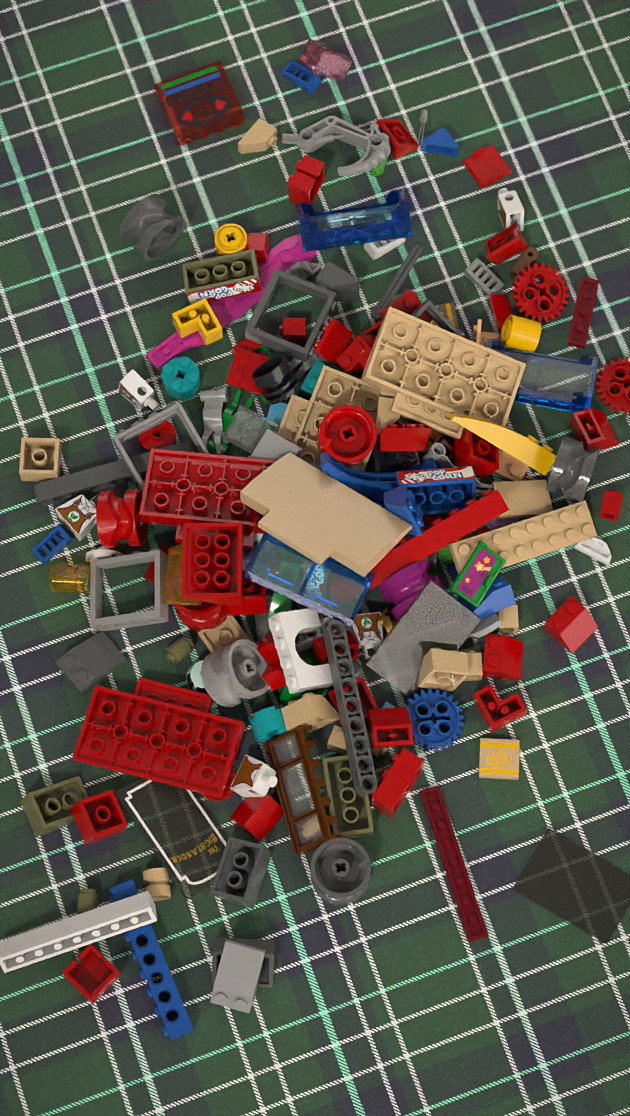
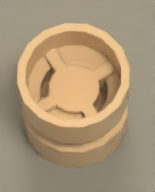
(156, 882)

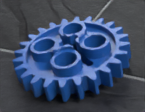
(435, 737)

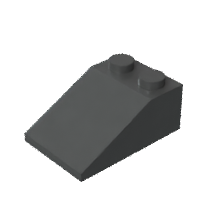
(90, 662)

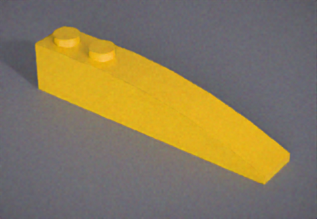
(510, 441)

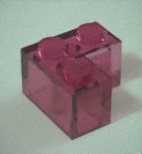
(325, 61)

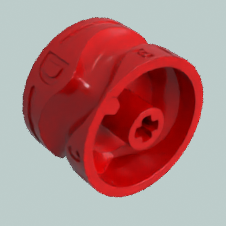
(347, 421)
(120, 519)
(202, 616)

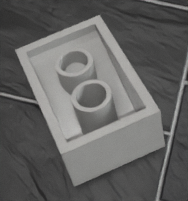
(238, 976)

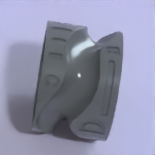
(152, 227)
(573, 469)
(351, 882)

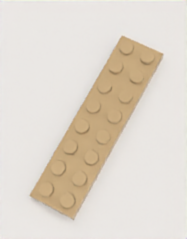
(531, 536)

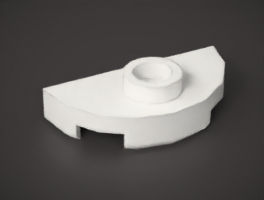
(596, 549)
(100, 552)

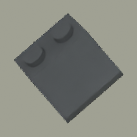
(338, 281)

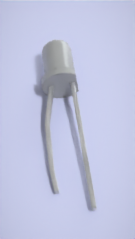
(424, 114)

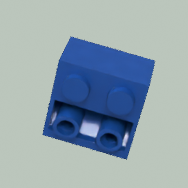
(402, 504)

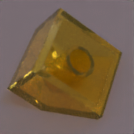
(69, 578)

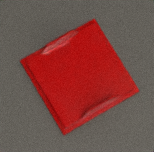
(486, 166)

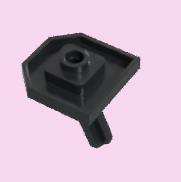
(391, 460)

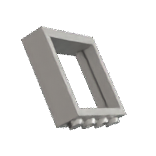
(153, 420)
(155, 616)

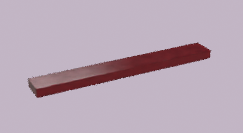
(454, 864)

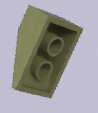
(50, 806)

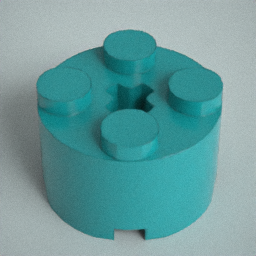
(173, 372)
(267, 724)

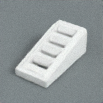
(375, 250)

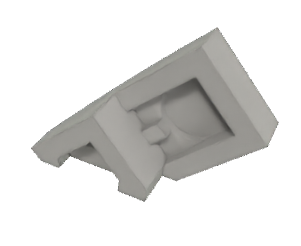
(303, 269)

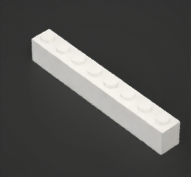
(77, 931)

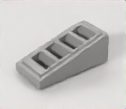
(482, 268)

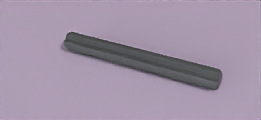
(397, 281)

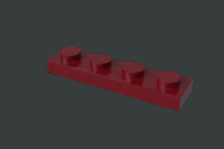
(583, 312)

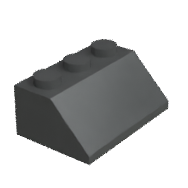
(241, 872)
(267, 970)

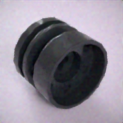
(276, 380)

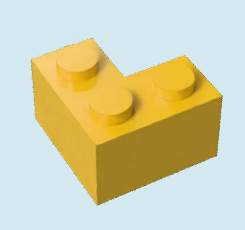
(198, 318)

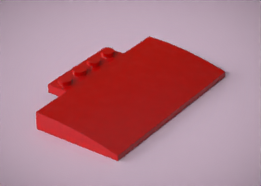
(200, 490)
(160, 736)

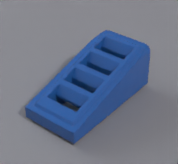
(309, 84)
(48, 539)

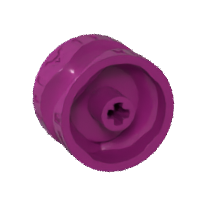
(406, 585)

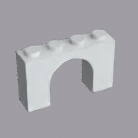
(298, 674)

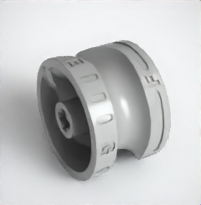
(234, 673)

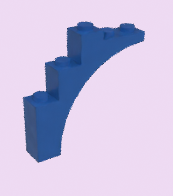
(367, 483)

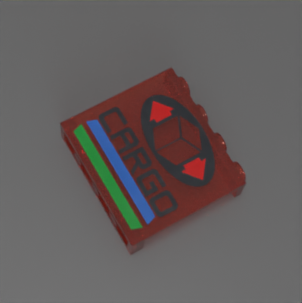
(199, 103)

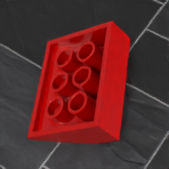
(213, 562)

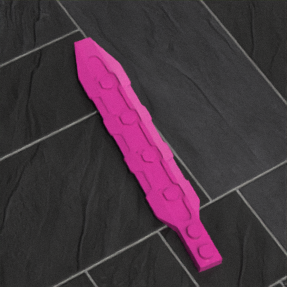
(233, 308)

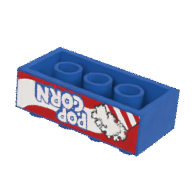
(440, 488)

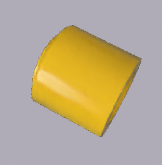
(230, 239)
(520, 333)

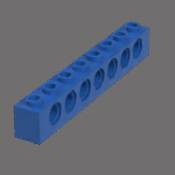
(182, 1024)

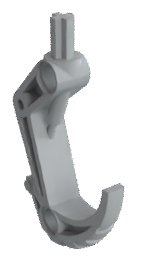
(332, 128)

